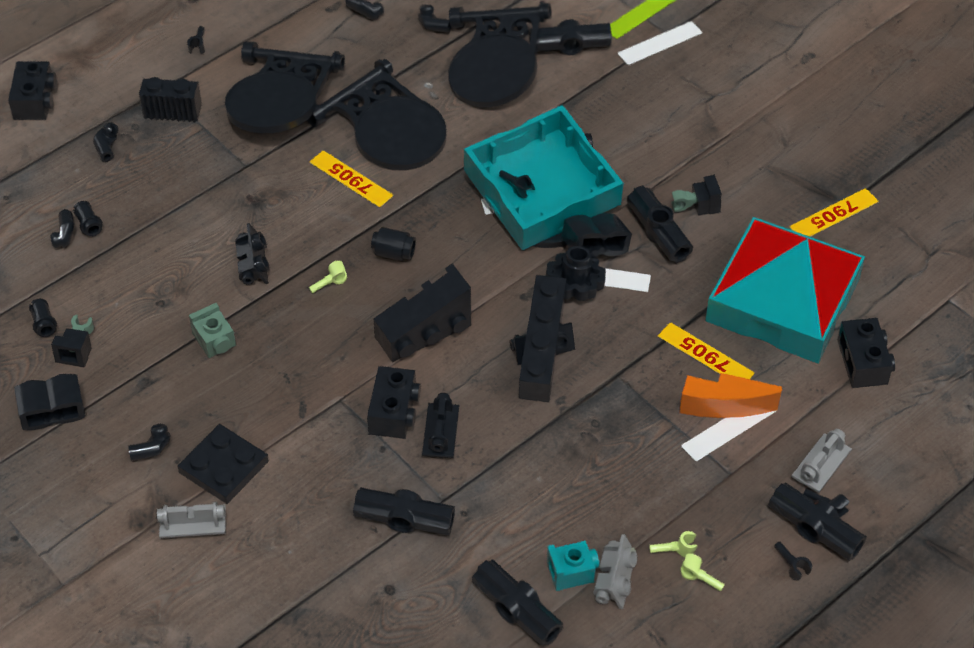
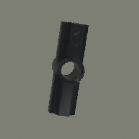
(572, 37)
(659, 224)
(404, 511)
(817, 521)
(517, 602)

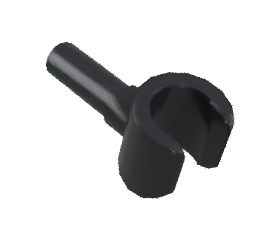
(197, 41)
(521, 183)
(838, 502)
(794, 562)

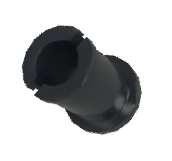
(89, 223)
(43, 323)

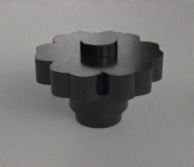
(581, 272)

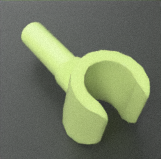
(337, 275)
(680, 546)
(691, 571)

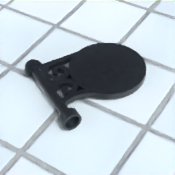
(499, 64)
(278, 94)
(392, 129)

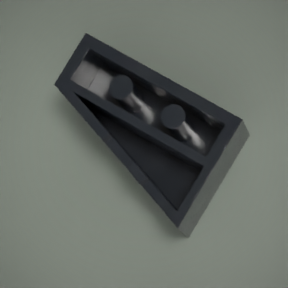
(426, 317)

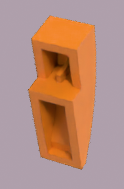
(728, 397)

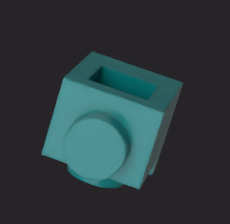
(572, 565)

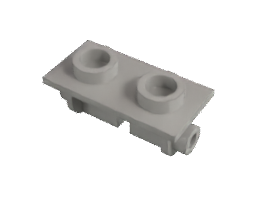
(822, 460)
(192, 521)
(619, 560)

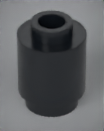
(393, 244)

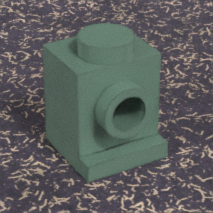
(212, 330)

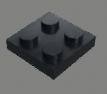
(223, 463)

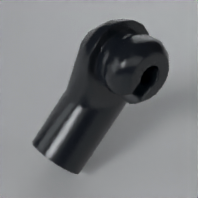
(366, 8)
(154, 446)

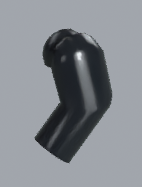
(431, 22)
(104, 139)
(66, 226)

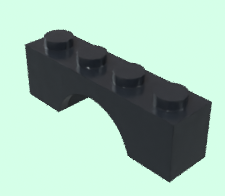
(542, 338)

